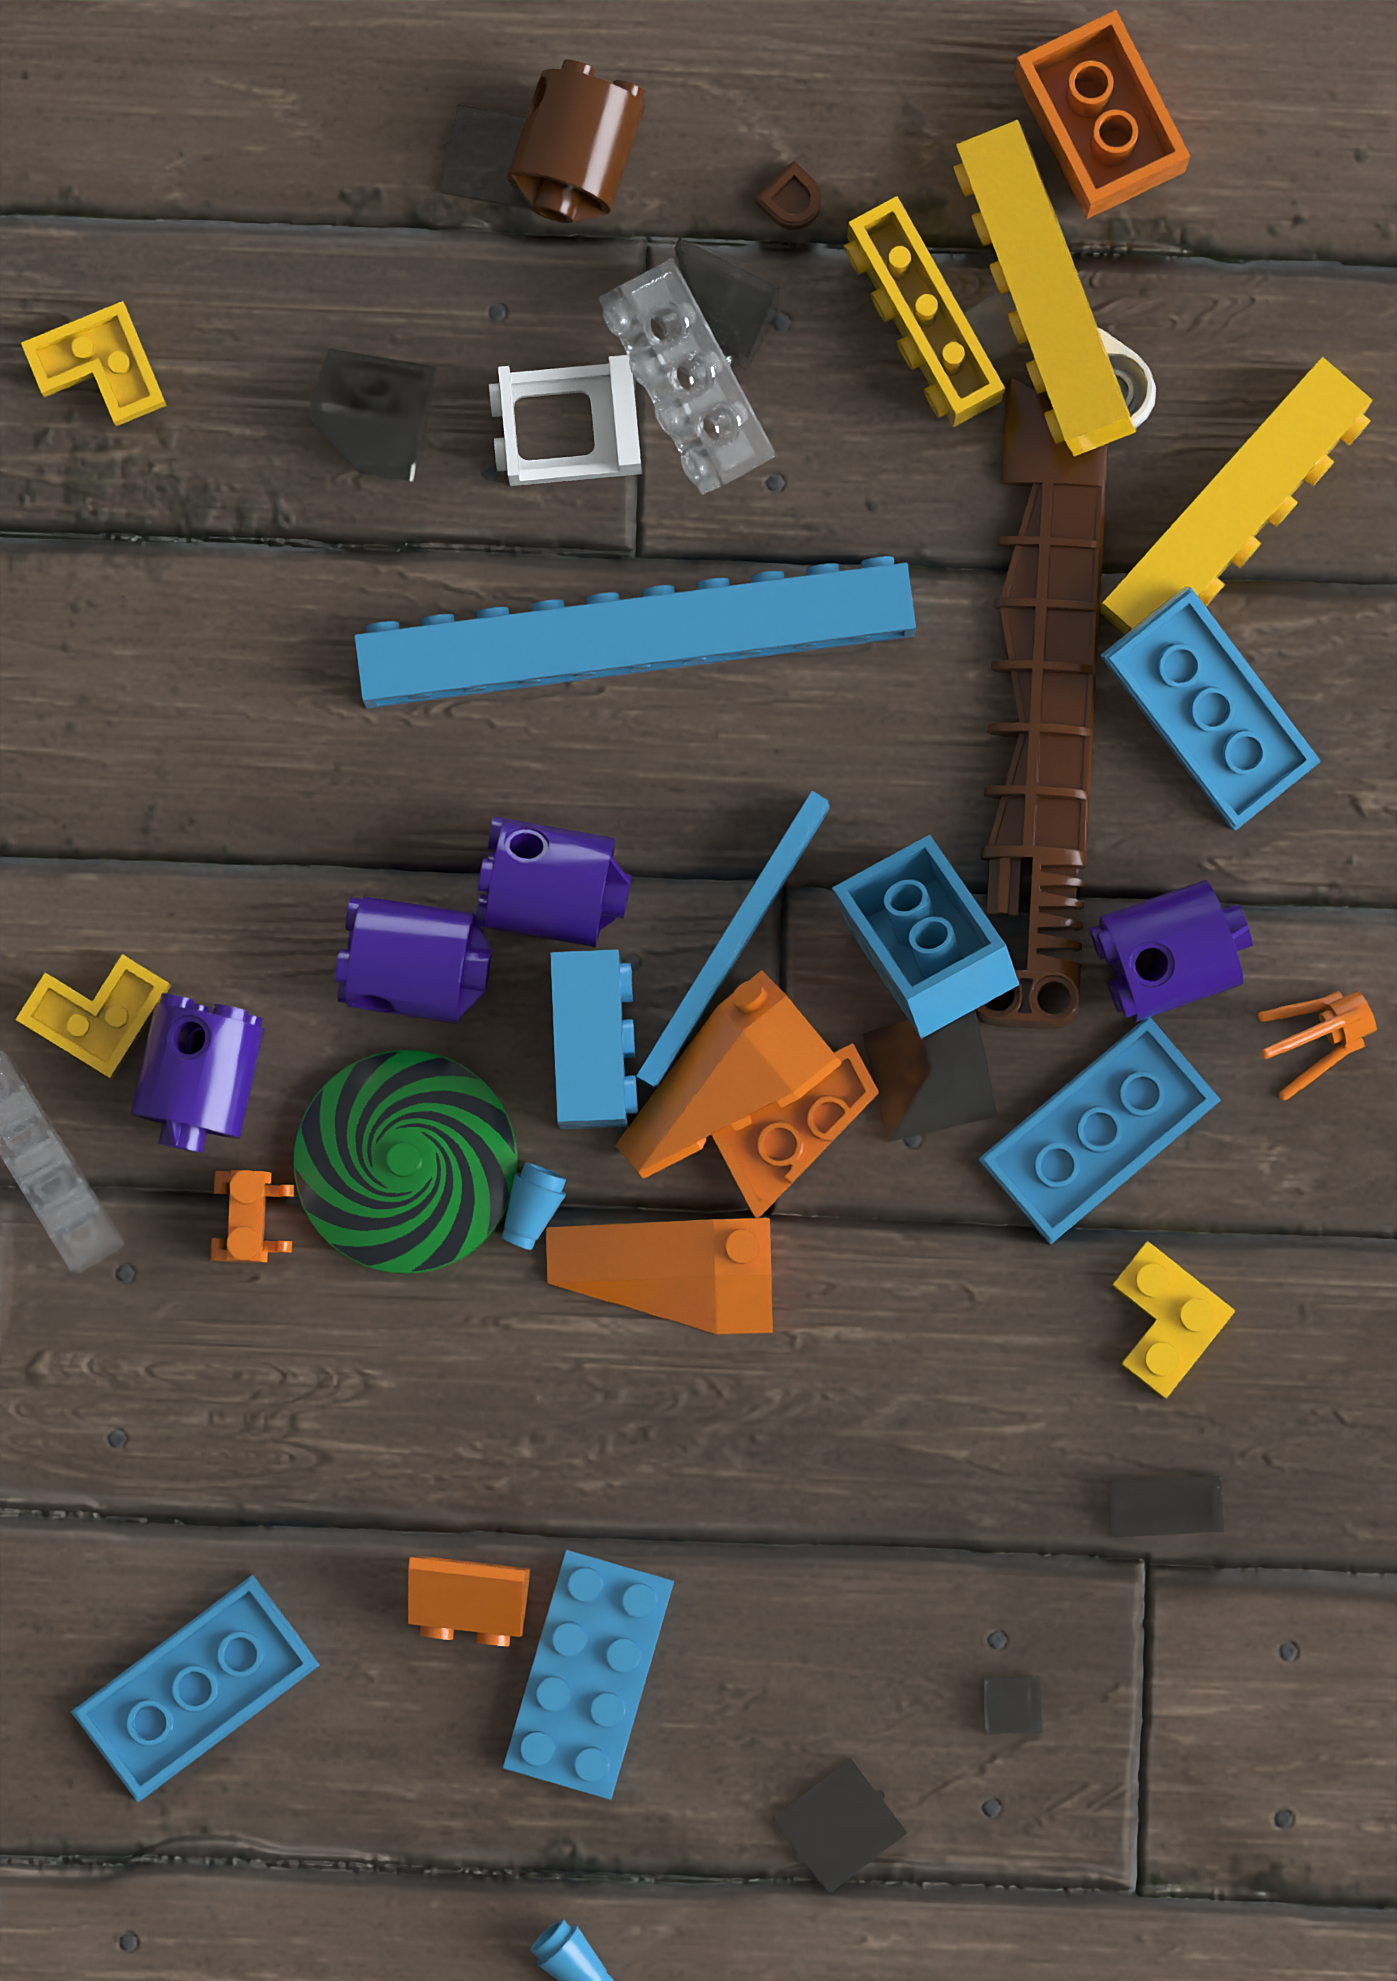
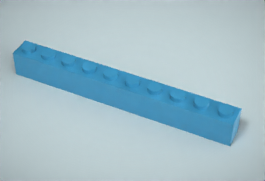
(635, 634)

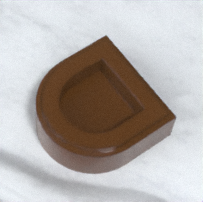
(791, 199)

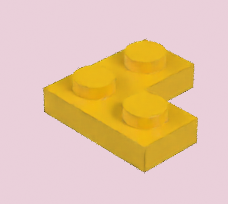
(102, 348)
(100, 1029)
(1184, 1317)

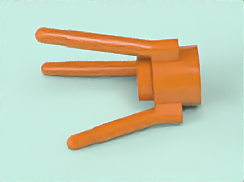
(1344, 1020)

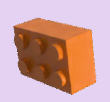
(1101, 114)

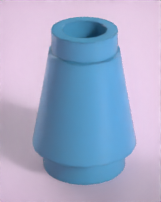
(532, 1204)
(568, 1955)

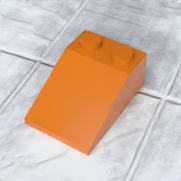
(467, 1598)

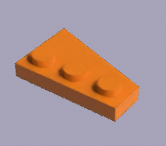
(789, 1139)

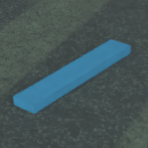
(733, 941)

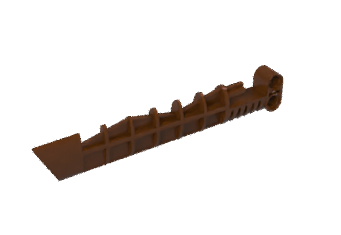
(1052, 651)

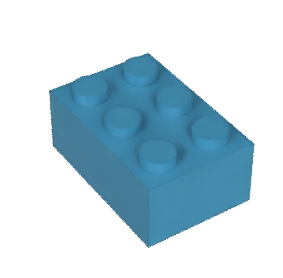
(926, 936)
(592, 1039)

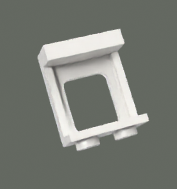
(613, 420)

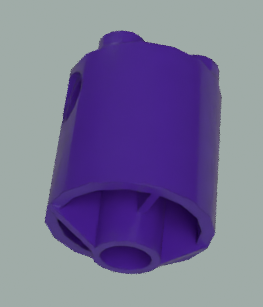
(550, 883)
(1191, 946)
(412, 960)
(192, 1083)

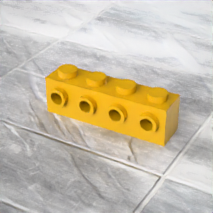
(924, 311)

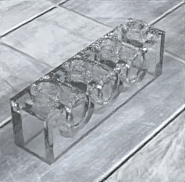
(713, 388)
(51, 1175)

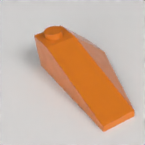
(740, 1061)
(681, 1271)

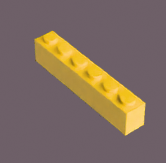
(1045, 289)
(1245, 496)

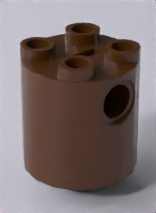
(575, 143)

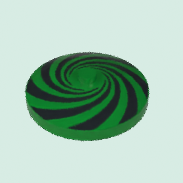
(405, 1162)

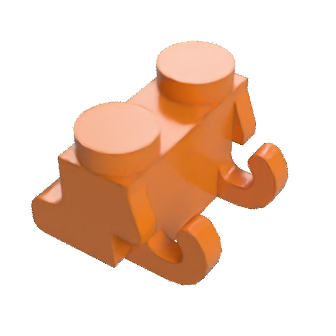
(247, 1216)

